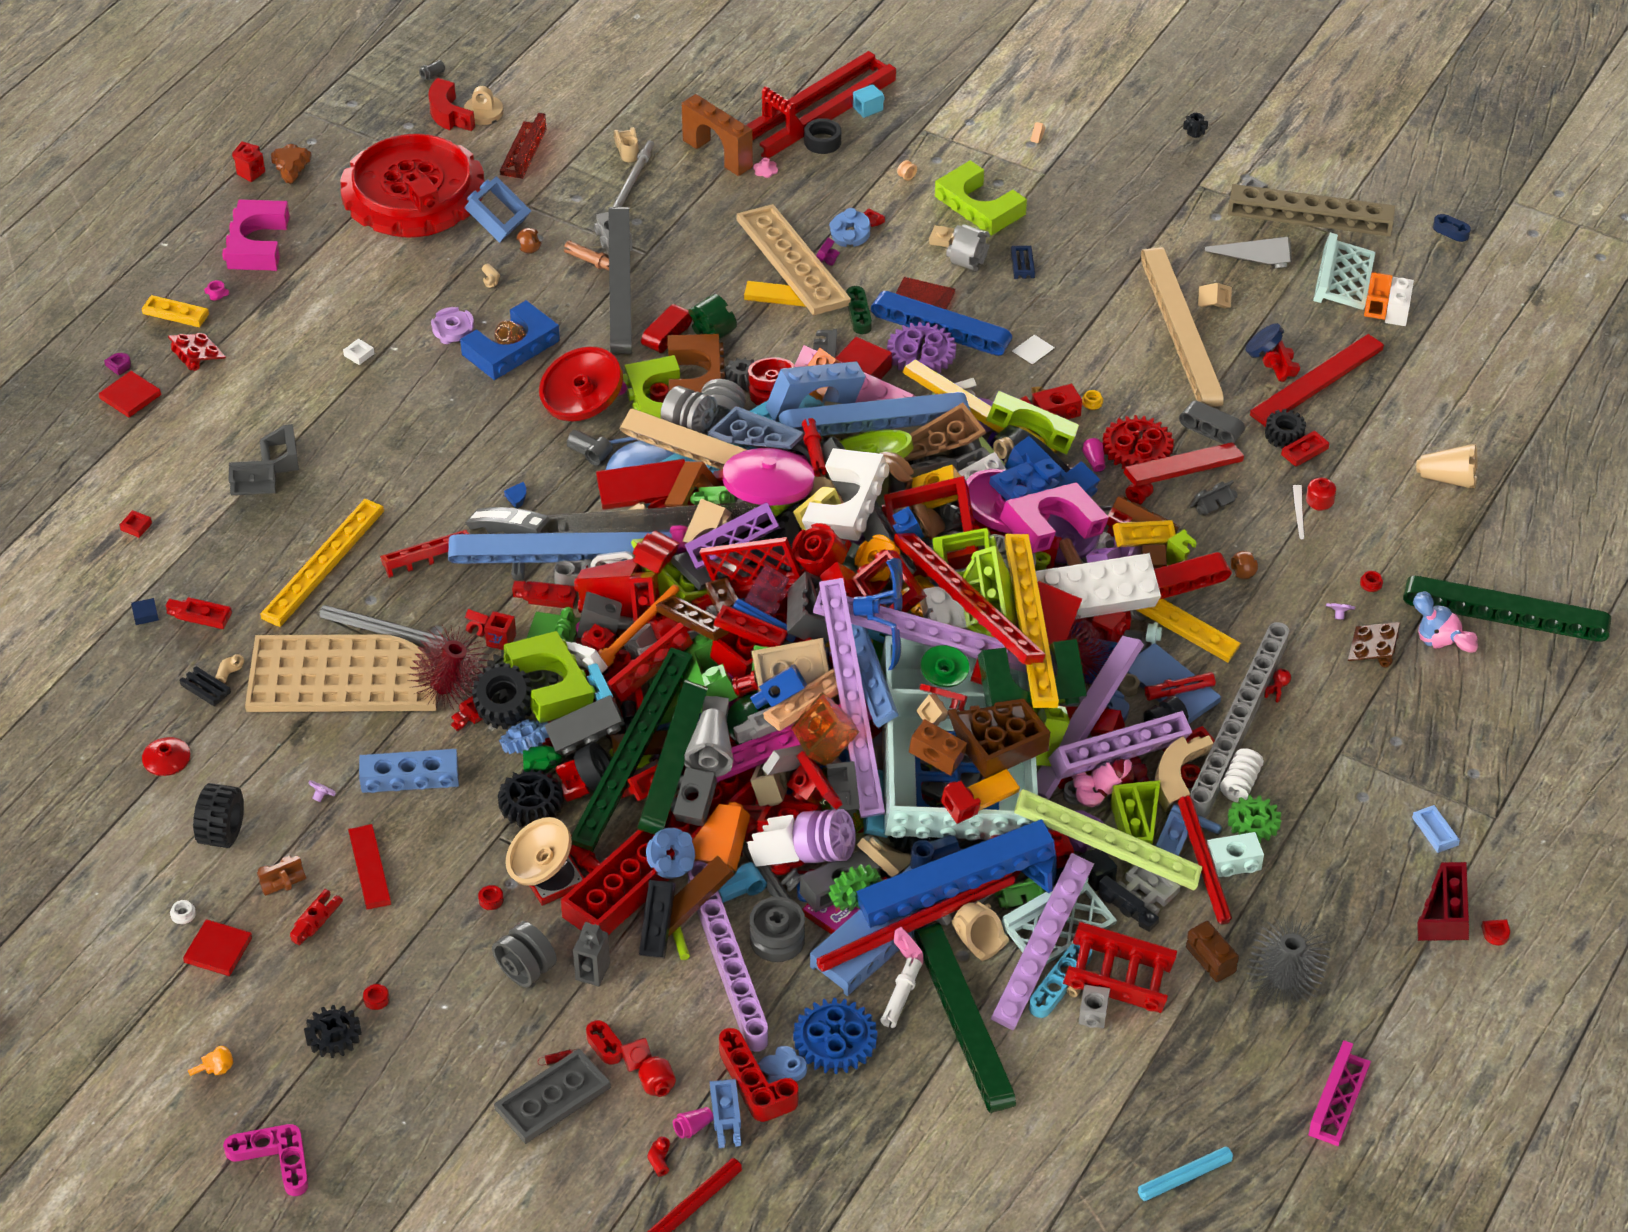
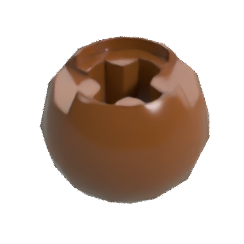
(529, 240)
(1244, 564)

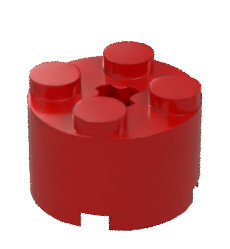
(818, 549)

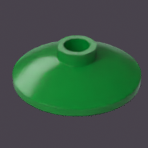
(948, 659)

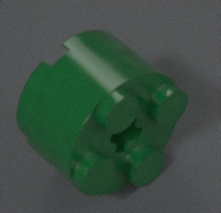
(712, 317)

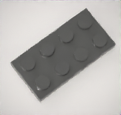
(552, 1096)

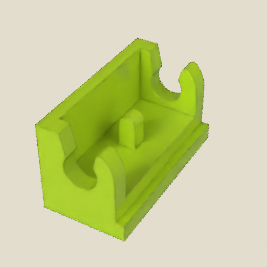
(1177, 547)

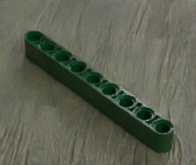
(1512, 609)
(965, 1018)

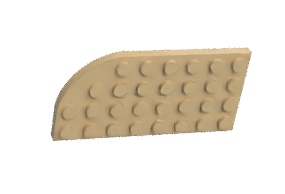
(335, 674)

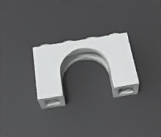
(851, 517)

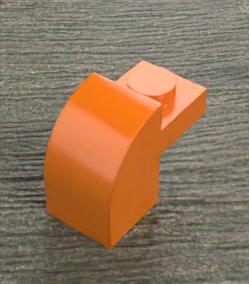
(1378, 295)

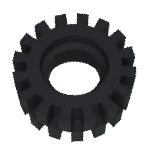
(1284, 420)

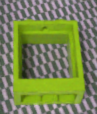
(962, 540)

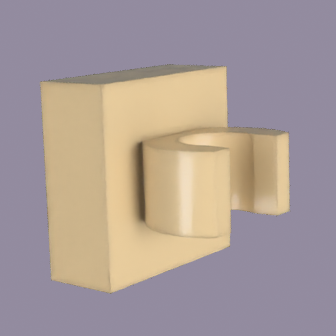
(932, 710)

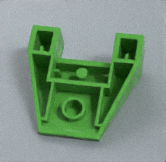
(703, 672)

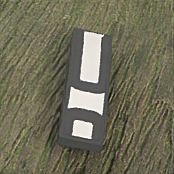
(507, 520)

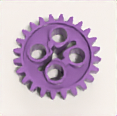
(936, 352)

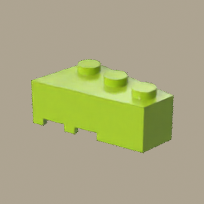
(1136, 808)

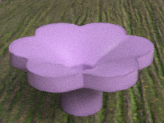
(1340, 609)
(320, 791)

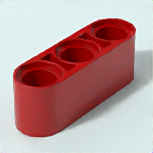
(670, 322)

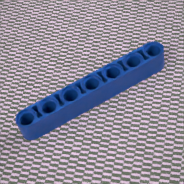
(963, 329)

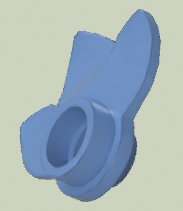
(782, 1064)

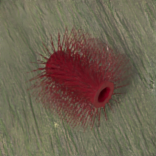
(1084, 649)
(447, 666)

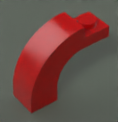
(443, 111)

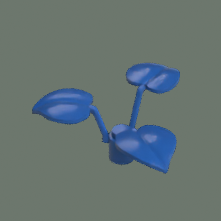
(870, 605)

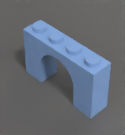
(795, 383)

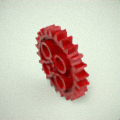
(1126, 435)

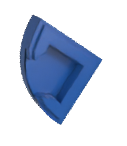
(516, 494)

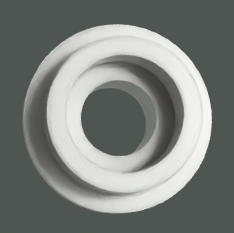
(181, 907)

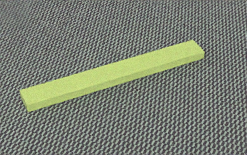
(1108, 839)

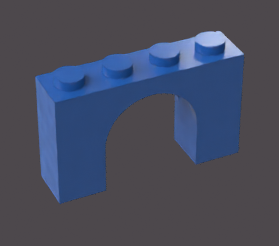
(499, 359)

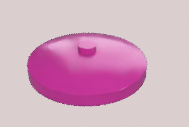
(768, 476)
(987, 502)

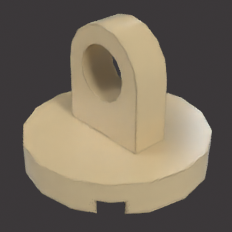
(485, 106)

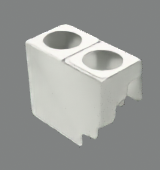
(774, 843)

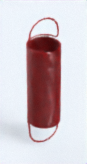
(556, 1057)

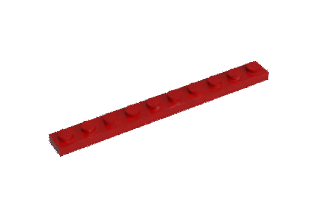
(969, 598)

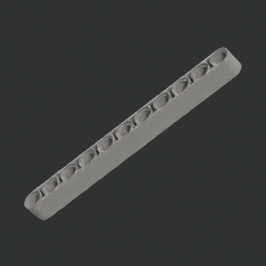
(1239, 717)

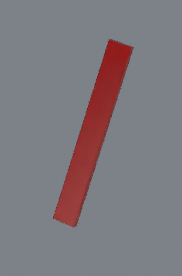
(1318, 378)

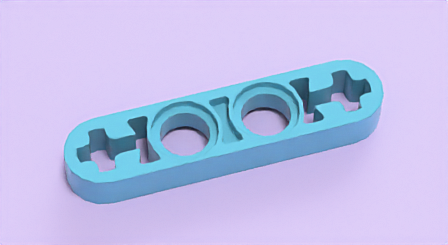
(1055, 976)

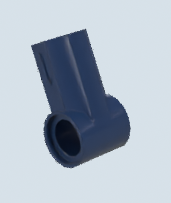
(926, 852)

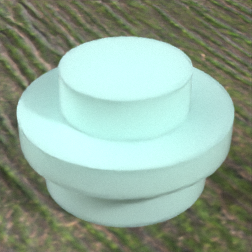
(1154, 633)

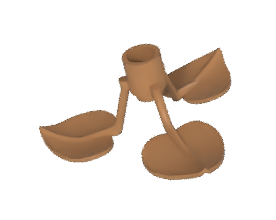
(928, 517)

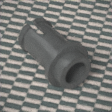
(428, 71)

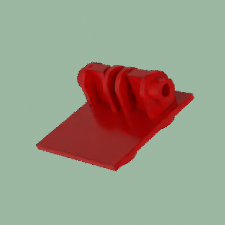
(194, 348)

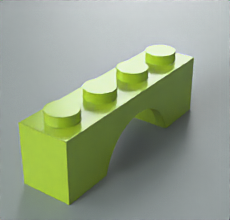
(1055, 430)

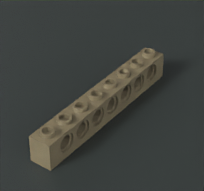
(1311, 210)

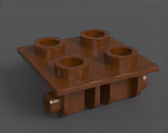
(1375, 642)

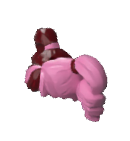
(1103, 778)

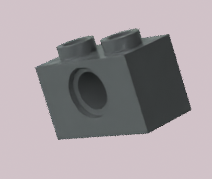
(694, 811)

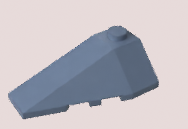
(754, 430)

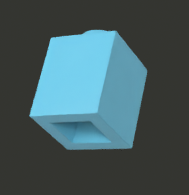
(868, 100)

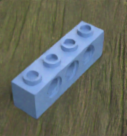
(408, 770)

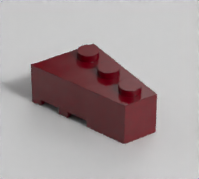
(1447, 905)

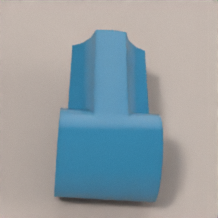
(746, 880)

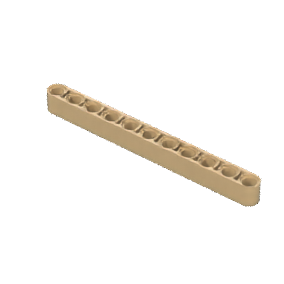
(1181, 327)
(689, 442)

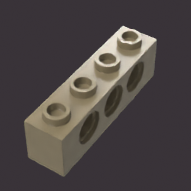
(770, 788)

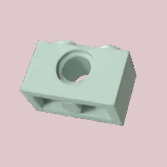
(1236, 854)

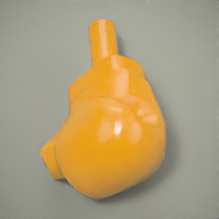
(215, 1062)

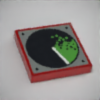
(559, 884)

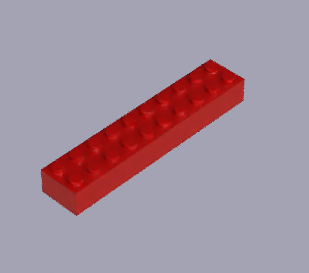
(622, 879)

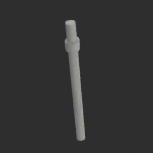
(643, 157)

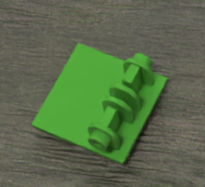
(564, 624)

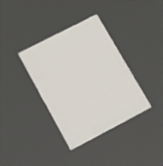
(1033, 349)

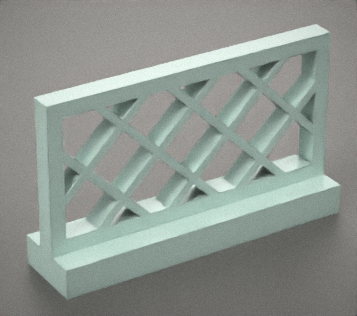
(1329, 269)
(1031, 911)

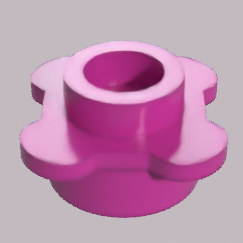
(216, 290)

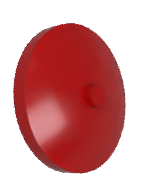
(581, 384)

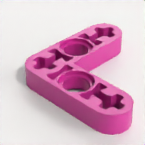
(277, 1145)

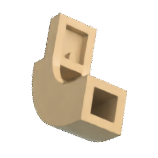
(1169, 768)

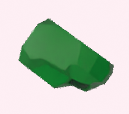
(541, 758)

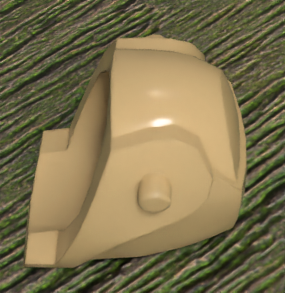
(980, 929)

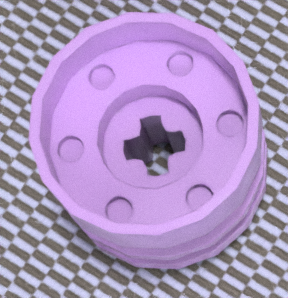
(824, 836)

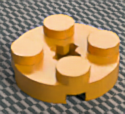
(867, 551)

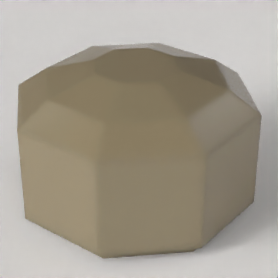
(1129, 685)

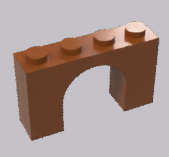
(701, 116)
(697, 350)

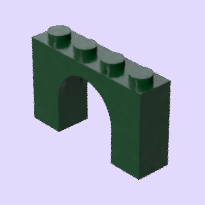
(1000, 686)

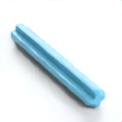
(1185, 1173)

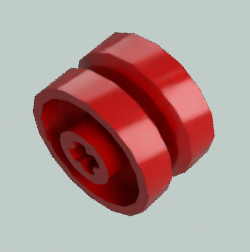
(762, 377)

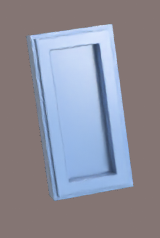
(1435, 828)

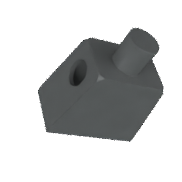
(602, 612)

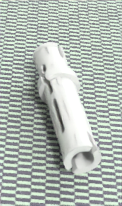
(904, 984)

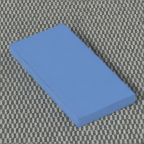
(1156, 665)

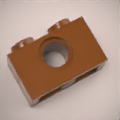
(937, 747)

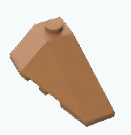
(946, 432)

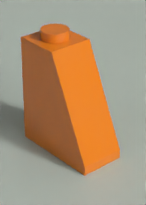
(722, 835)

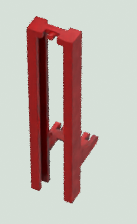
(777, 109)

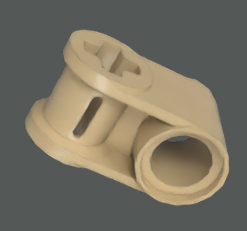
(627, 144)

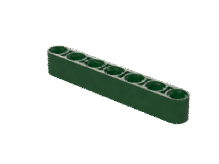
(672, 757)

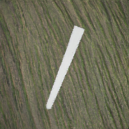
(1297, 489)

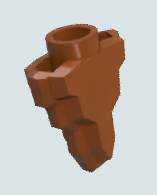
(290, 161)

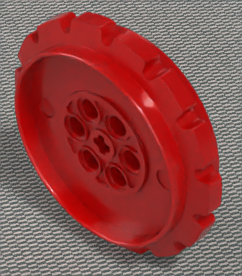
(379, 188)

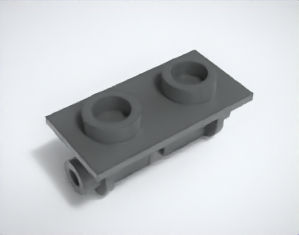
(1206, 500)

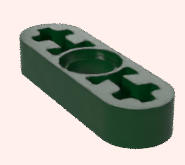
(863, 315)

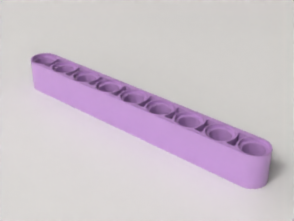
(732, 969)

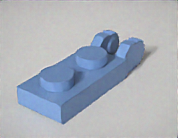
(725, 1110)

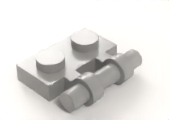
(1153, 885)

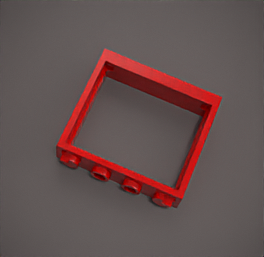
(934, 491)

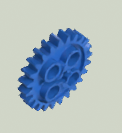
(835, 1035)

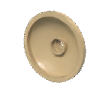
(538, 851)

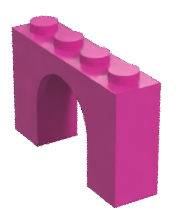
(250, 217)
(1068, 501)

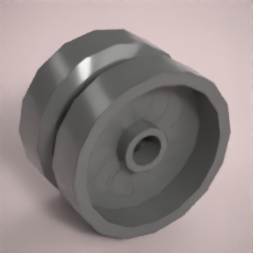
(777, 929)
(524, 954)

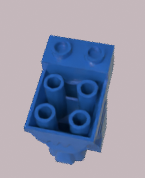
(1031, 452)

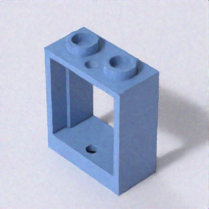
(487, 218)

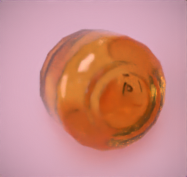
(509, 332)

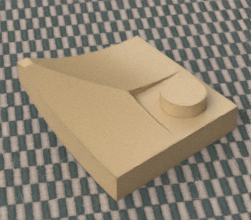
(888, 858)

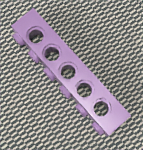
(1118, 745)

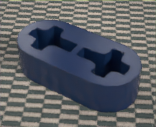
(1451, 227)

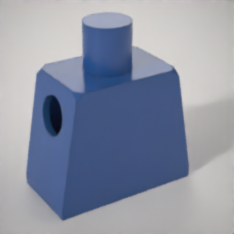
(789, 682)

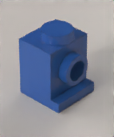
(906, 523)

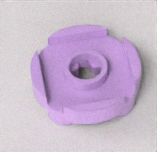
(462, 326)

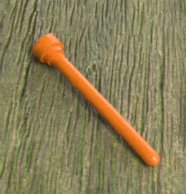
(608, 654)

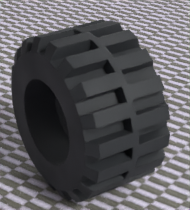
(496, 680)
(218, 815)

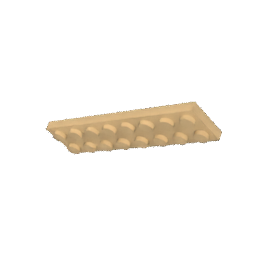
(793, 259)

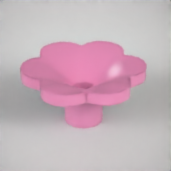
(765, 168)

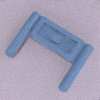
(1175, 831)

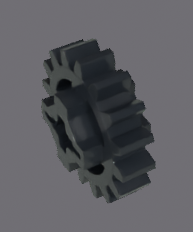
(332, 1031)

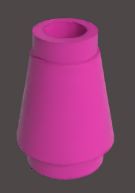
(1094, 453)
(691, 1122)

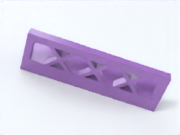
(731, 530)

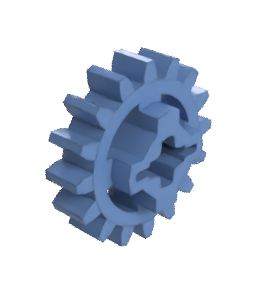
(524, 736)

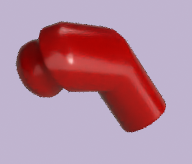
(657, 1155)

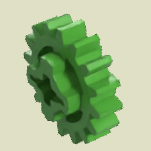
(1254, 817)
(844, 891)

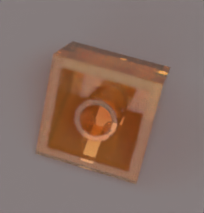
(824, 730)

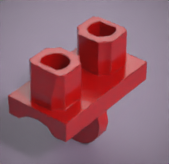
(1281, 361)

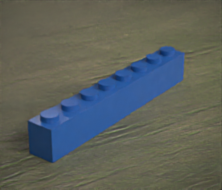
(956, 873)

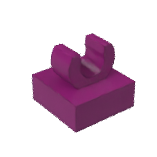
(826, 253)

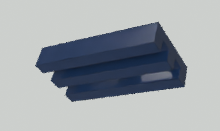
(1023, 272)

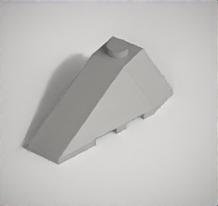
(1267, 251)

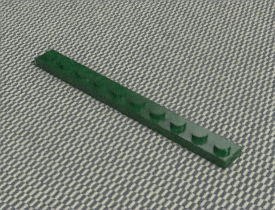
(631, 749)

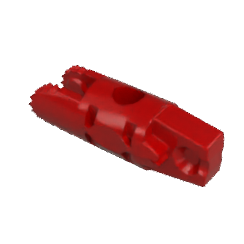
(314, 917)

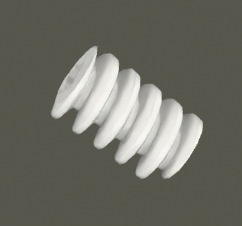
(1241, 774)

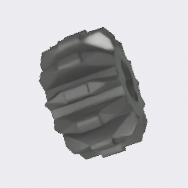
(738, 372)

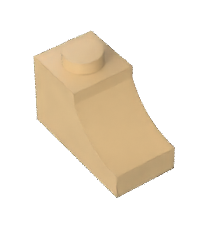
(705, 519)

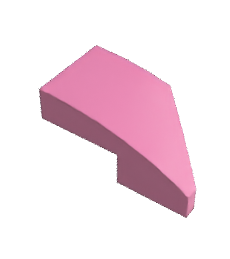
(907, 945)

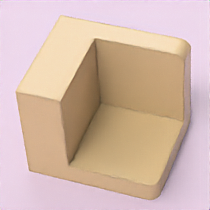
(1216, 295)

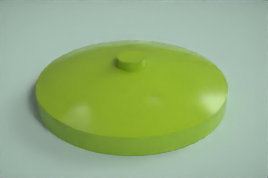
(880, 441)

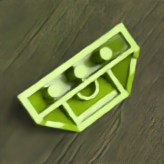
(992, 580)

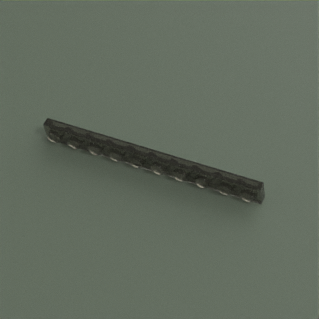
(634, 520)

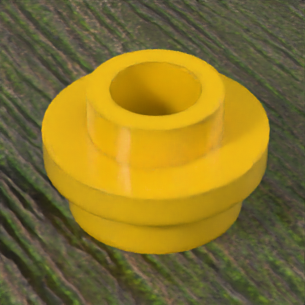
(1092, 400)

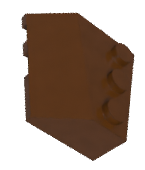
(1000, 735)

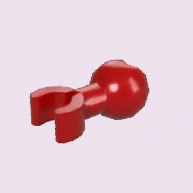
(1281, 678)

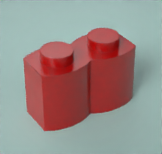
(655, 551)

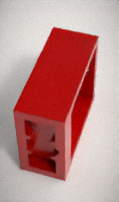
(868, 571)

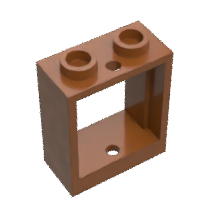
(691, 475)

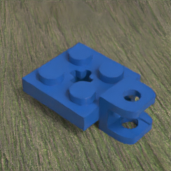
(1034, 479)

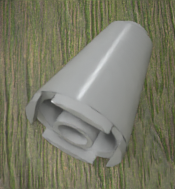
(710, 744)

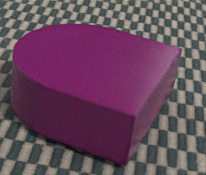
(118, 363)

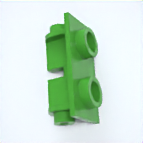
(715, 495)
(1012, 895)

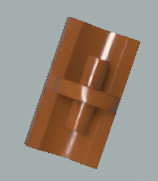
(281, 875)

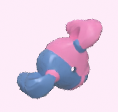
(1446, 622)

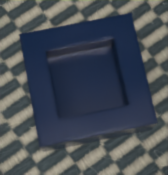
(144, 611)

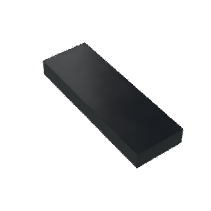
(657, 919)

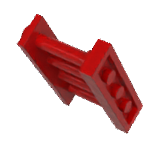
(1127, 948)

